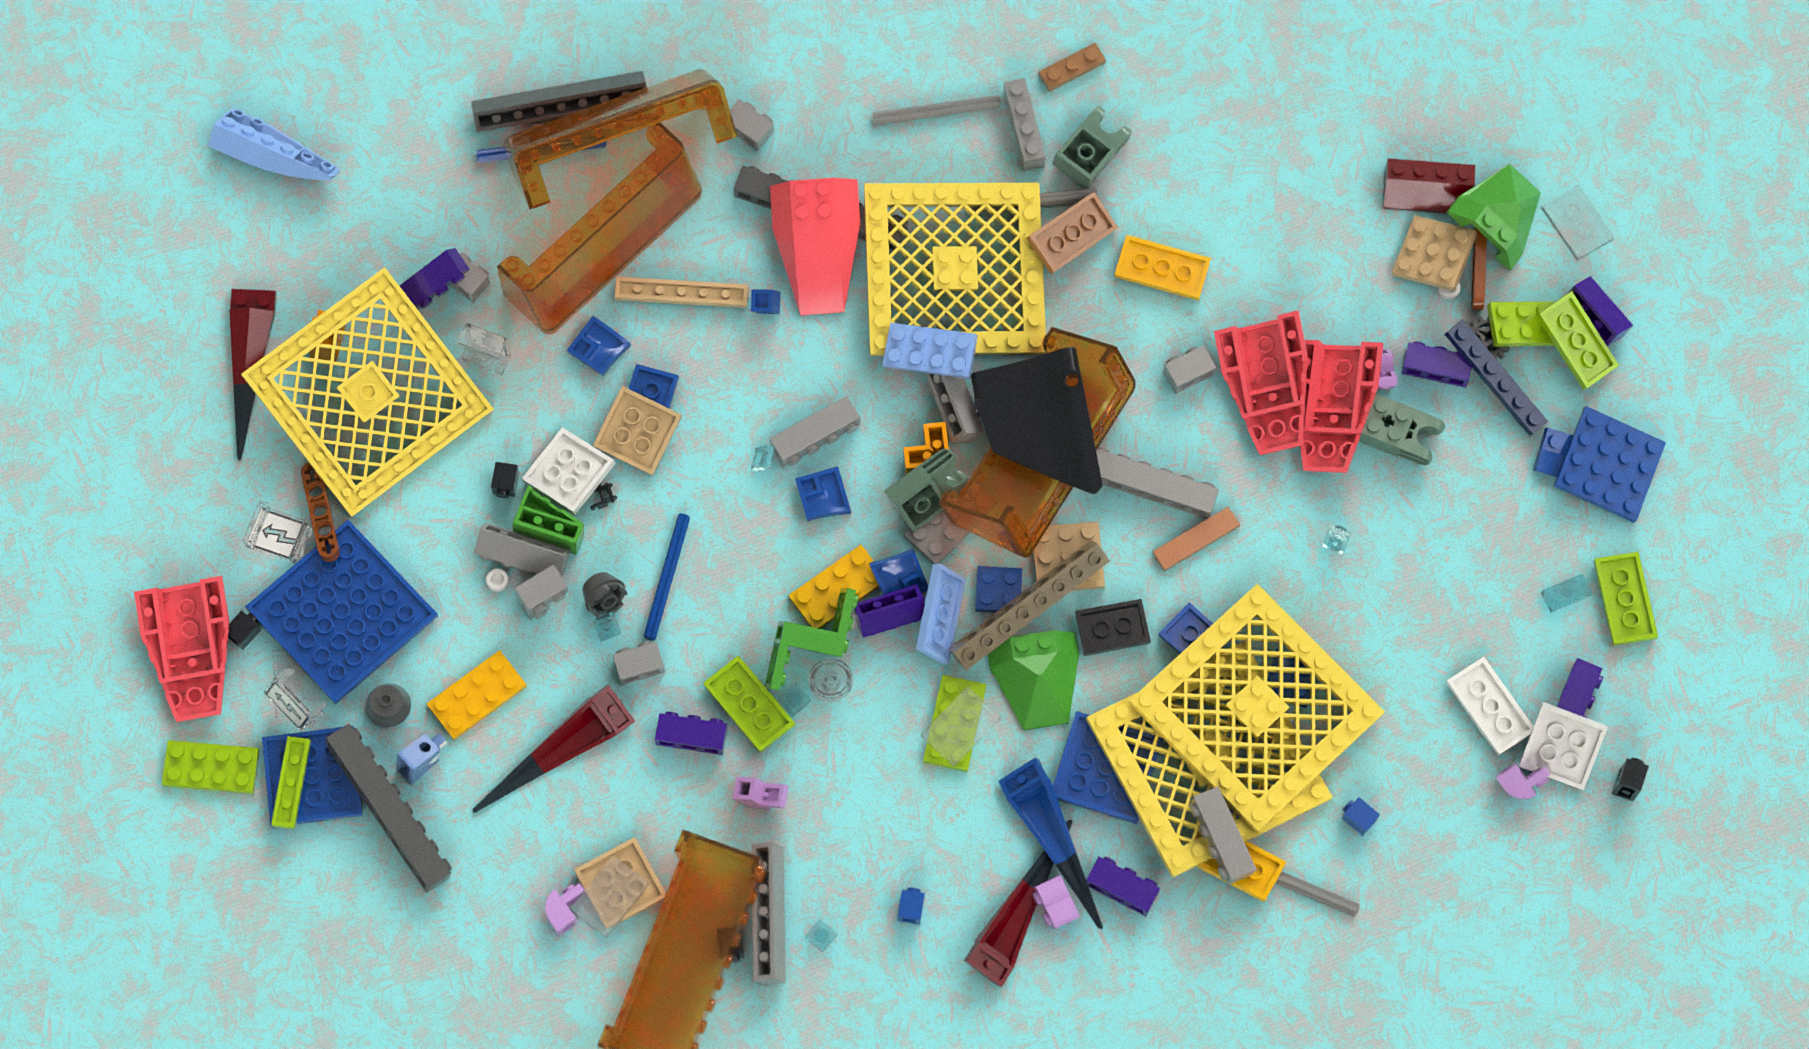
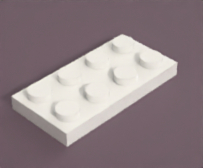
(1490, 706)

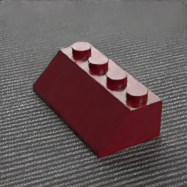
(1425, 184)

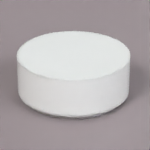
(1448, 294)
(497, 580)

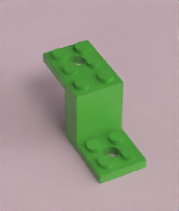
(811, 638)

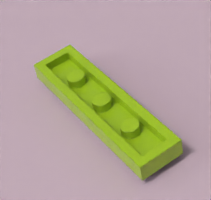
(291, 783)

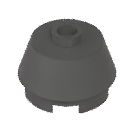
(603, 593)
(388, 705)

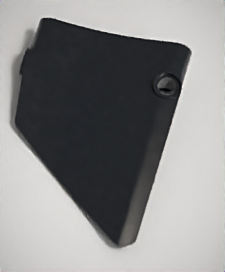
(1040, 418)

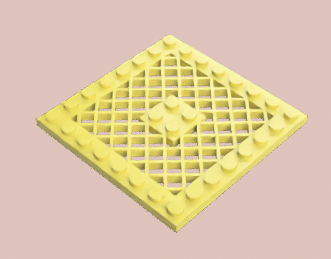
(956, 265)
(367, 391)
(1257, 707)
(1146, 803)

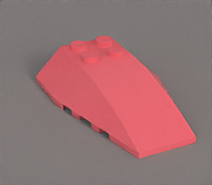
(817, 239)
(1267, 379)
(1337, 402)
(187, 644)

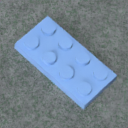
(930, 350)
(940, 613)

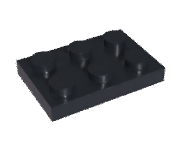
(1112, 627)

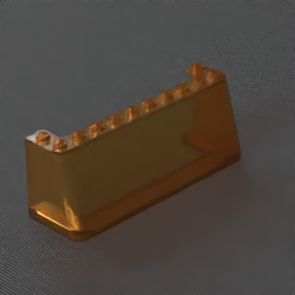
(611, 120)
(605, 237)
(1018, 504)
(688, 947)

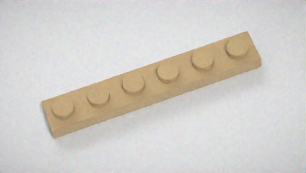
(681, 292)

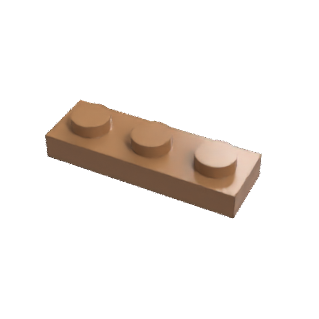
(1072, 67)

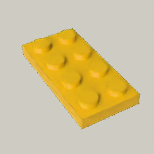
(1162, 267)
(820, 595)
(476, 695)
(1264, 878)

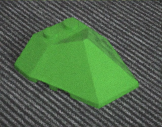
(1501, 210)
(1037, 676)

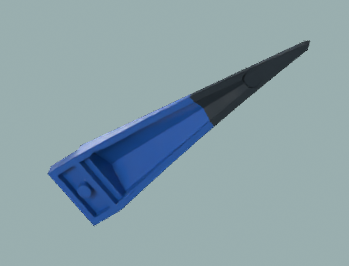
(1037, 805)

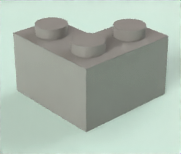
(540, 591)

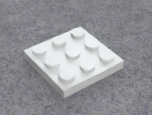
(568, 471)
(1564, 744)

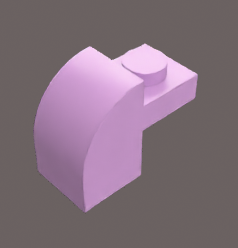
(1387, 375)
(1518, 784)
(758, 794)
(558, 909)

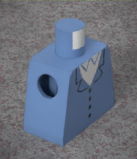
(419, 757)

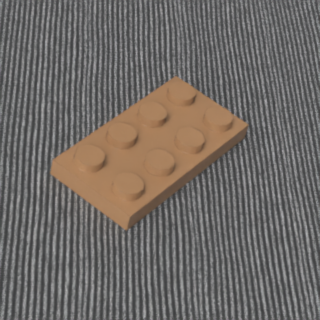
(1072, 232)

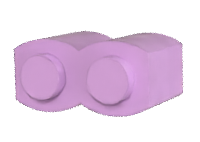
(1056, 902)

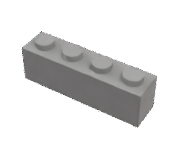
(1024, 124)
(956, 407)
(815, 431)
(519, 550)
(1222, 836)

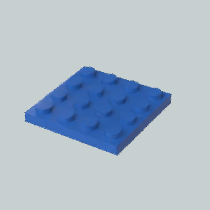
(1609, 464)
(1087, 776)
(326, 788)

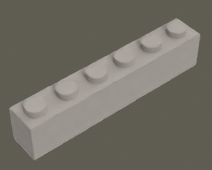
(1156, 484)
(769, 917)

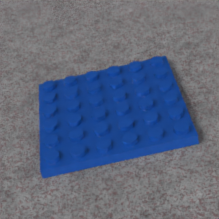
(342, 614)

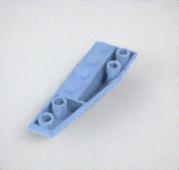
(267, 148)

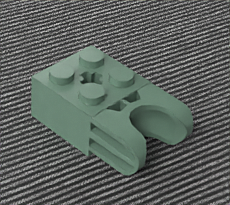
(1092, 143)
(1404, 427)
(920, 491)

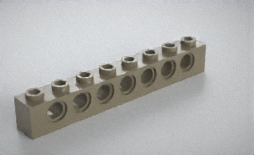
(1029, 605)

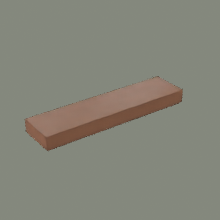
(1196, 539)

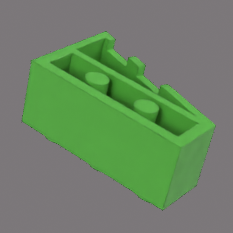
(547, 523)

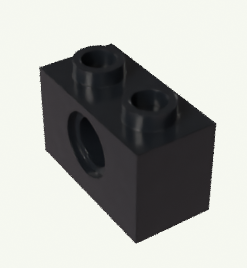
(1630, 779)

